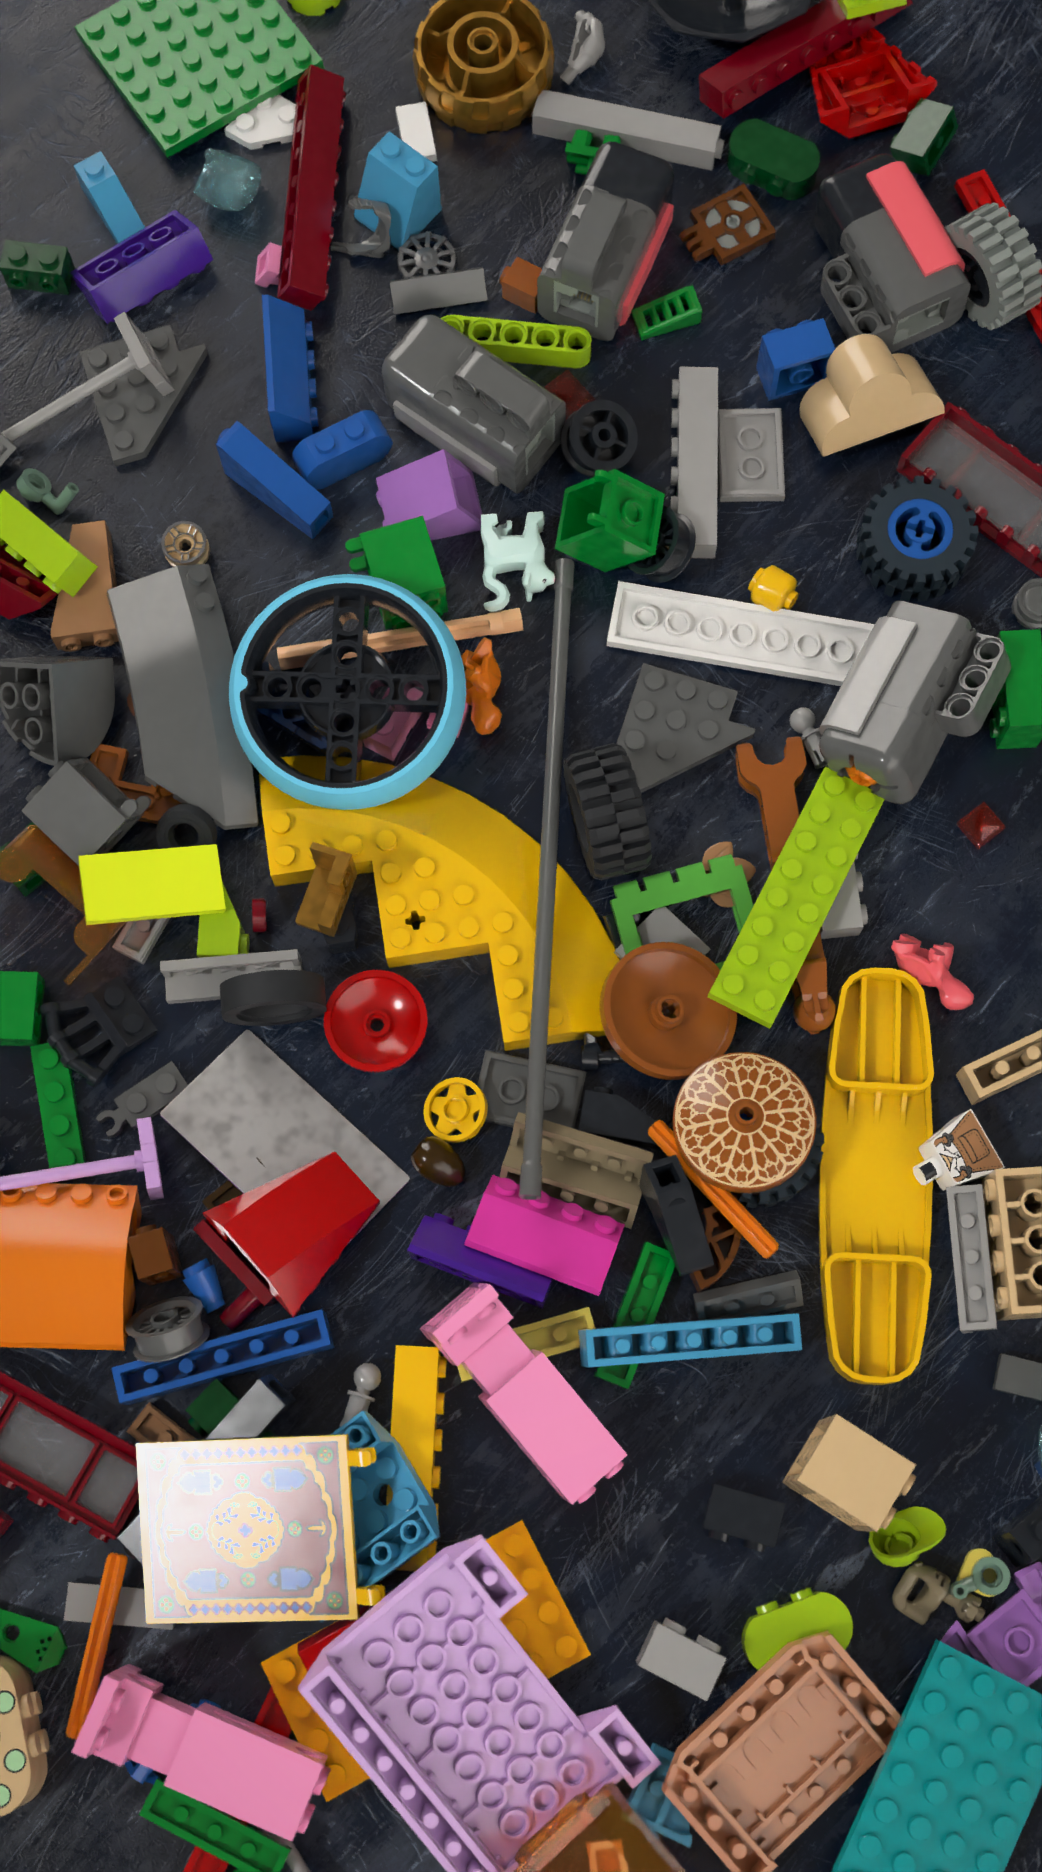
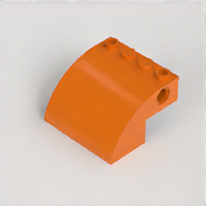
(67, 1265)

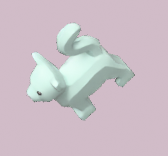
(512, 553)

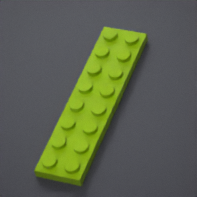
(796, 898)

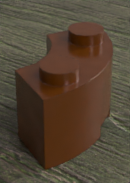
(723, 1245)

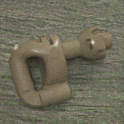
(931, 1595)

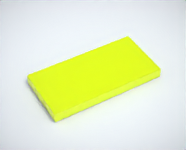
(151, 884)

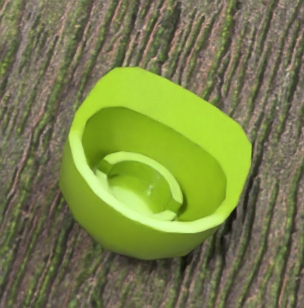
(907, 1536)

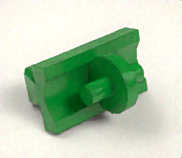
(581, 152)

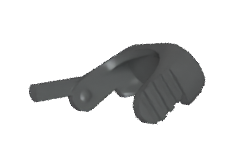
(379, 241)

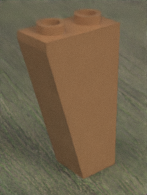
(87, 615)

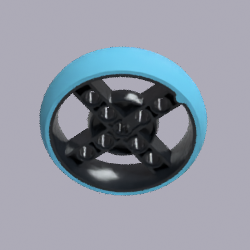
(351, 600)

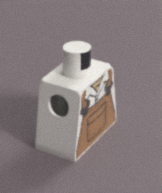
(957, 1154)

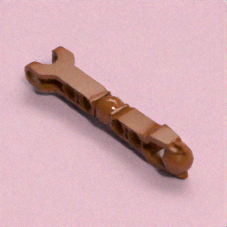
(775, 792)

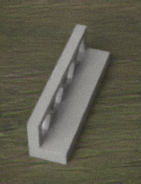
(201, 977)
(971, 1258)

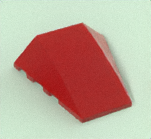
(867, 86)
(297, 1225)

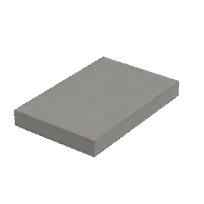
(750, 455)

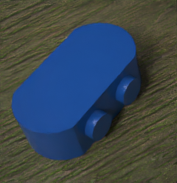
(342, 449)

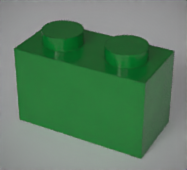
(20, 1008)

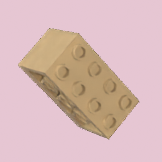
(1009, 1232)
(850, 1474)

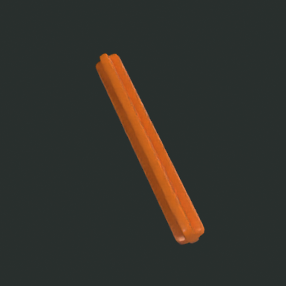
(720, 1198)
(97, 1642)

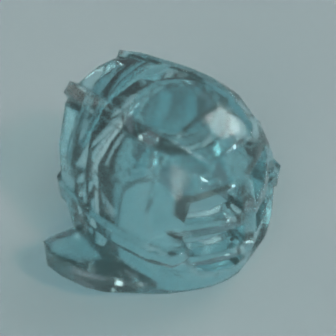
(227, 180)

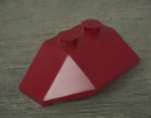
(19, 588)

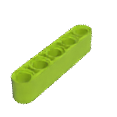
(530, 337)

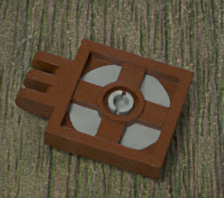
(727, 227)

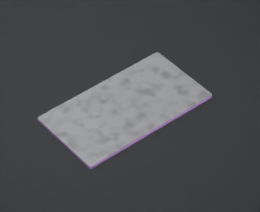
(261, 1108)

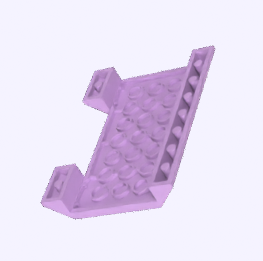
(462, 1717)

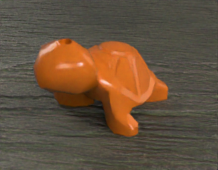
(482, 682)

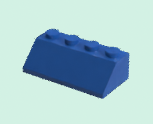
(288, 370)

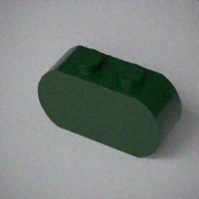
(773, 159)

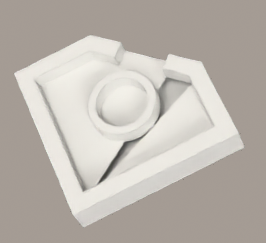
(265, 124)

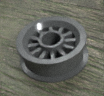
(167, 1329)

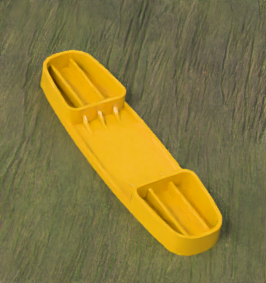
(870, 1203)

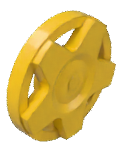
(455, 1110)

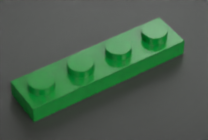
(57, 1108)
(640, 1304)
(214, 1830)

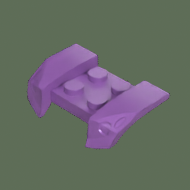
(1011, 1633)

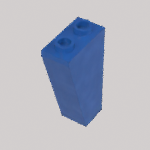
(272, 480)

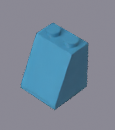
(403, 181)

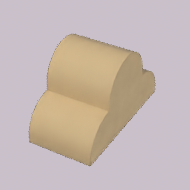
(866, 395)

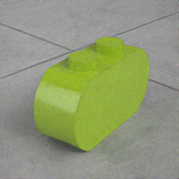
(802, 1617)

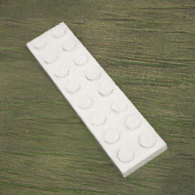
(735, 634)

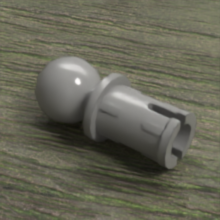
(803, 722)
(366, 1378)

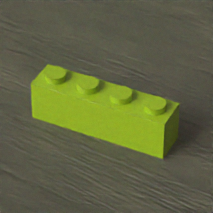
(42, 548)

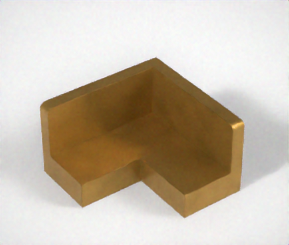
(327, 890)

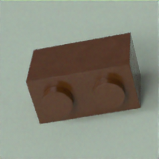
(155, 1255)

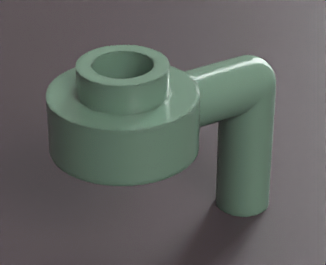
(37, 487)
(976, 1581)

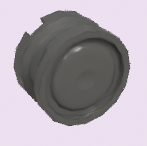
(1028, 604)

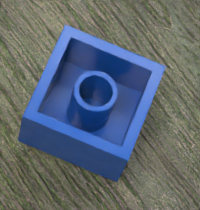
(794, 358)

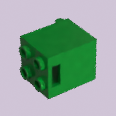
(610, 520)
(404, 557)

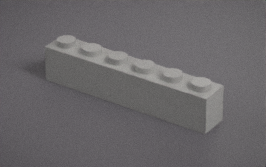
(696, 454)

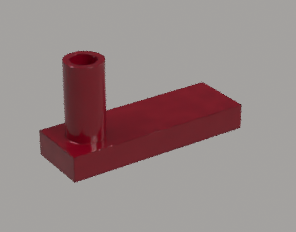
(257, 1286)

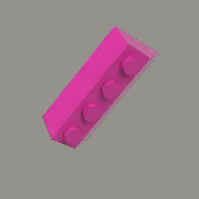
(545, 1235)

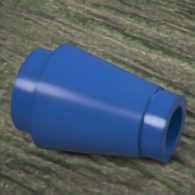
(204, 1284)

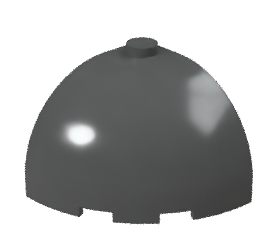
(57, 704)

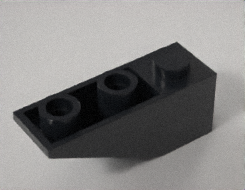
(676, 1214)

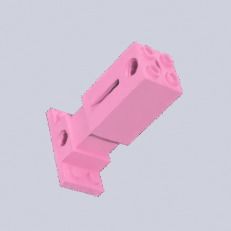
(526, 1393)
(205, 1753)

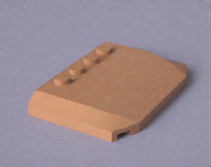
(780, 1752)

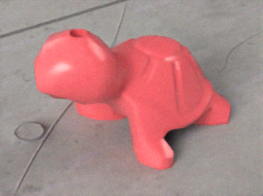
(931, 970)

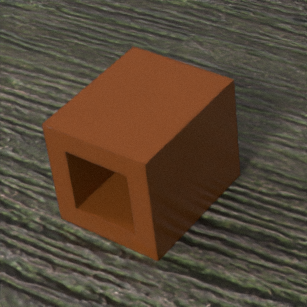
(520, 284)

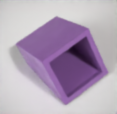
(432, 488)

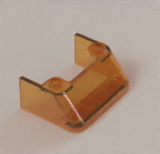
(37, 852)

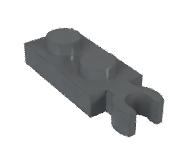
(145, 1099)

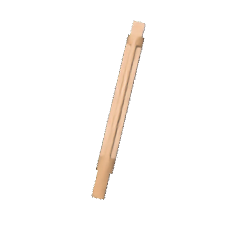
(404, 638)

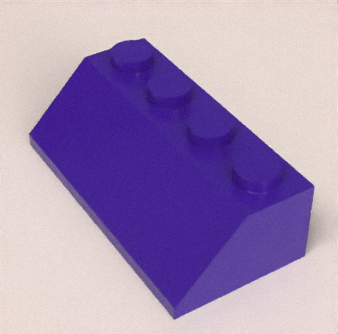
(142, 266)
(443, 1248)

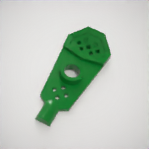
(30, 1640)

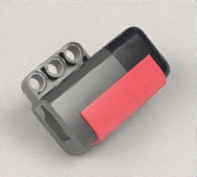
(607, 241)
(887, 254)

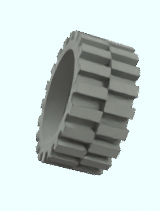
(997, 265)

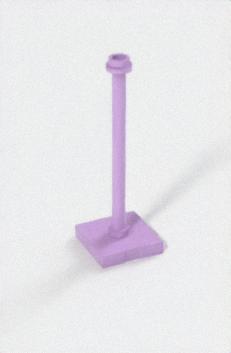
(142, 1160)

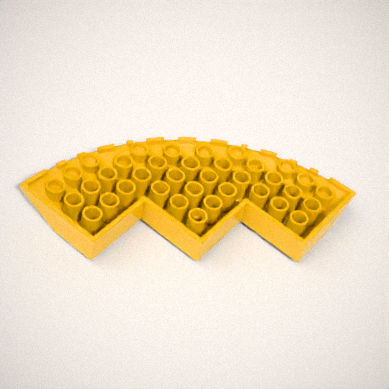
(465, 880)

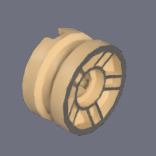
(182, 533)

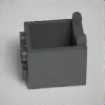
(83, 809)

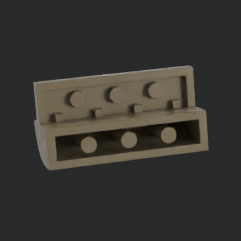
(583, 1169)

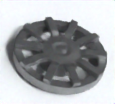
(426, 258)

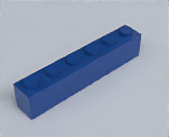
(225, 1357)

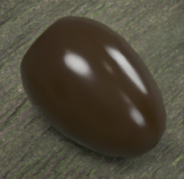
(438, 1162)

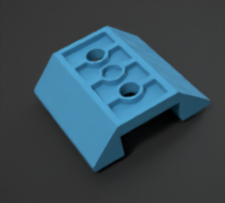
(388, 1533)

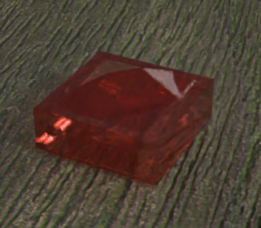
(981, 825)

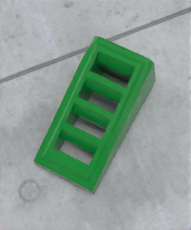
(671, 323)

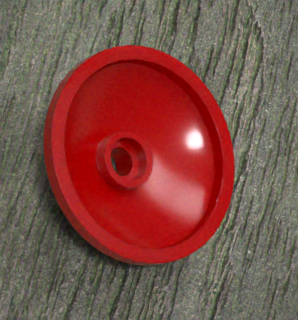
(372, 998)

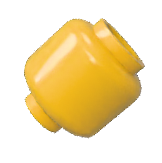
(773, 589)

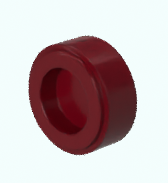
(259, 914)

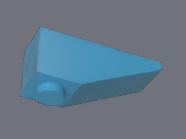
(108, 197)

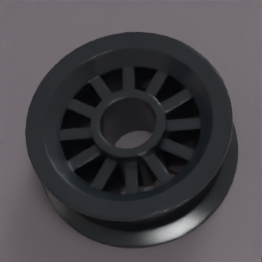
(673, 548)

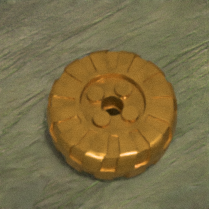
(483, 62)

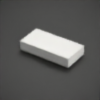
(416, 129)

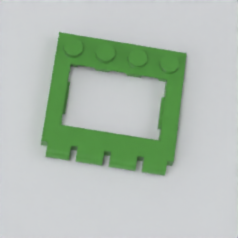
(691, 884)

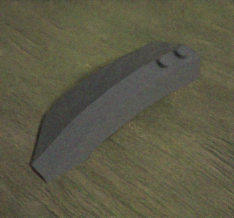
(179, 690)

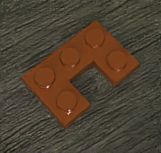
(112, 763)

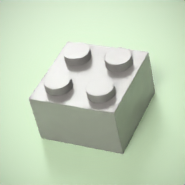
(681, 1659)

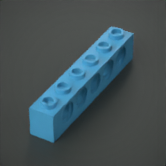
(689, 1340)

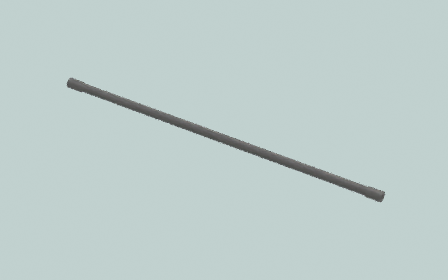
(531, 1167)

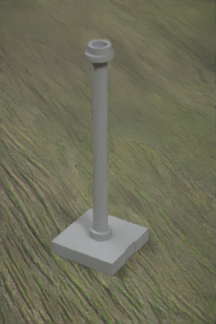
(140, 357)

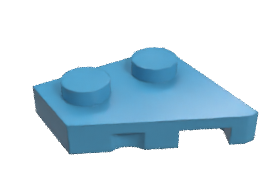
(655, 1805)

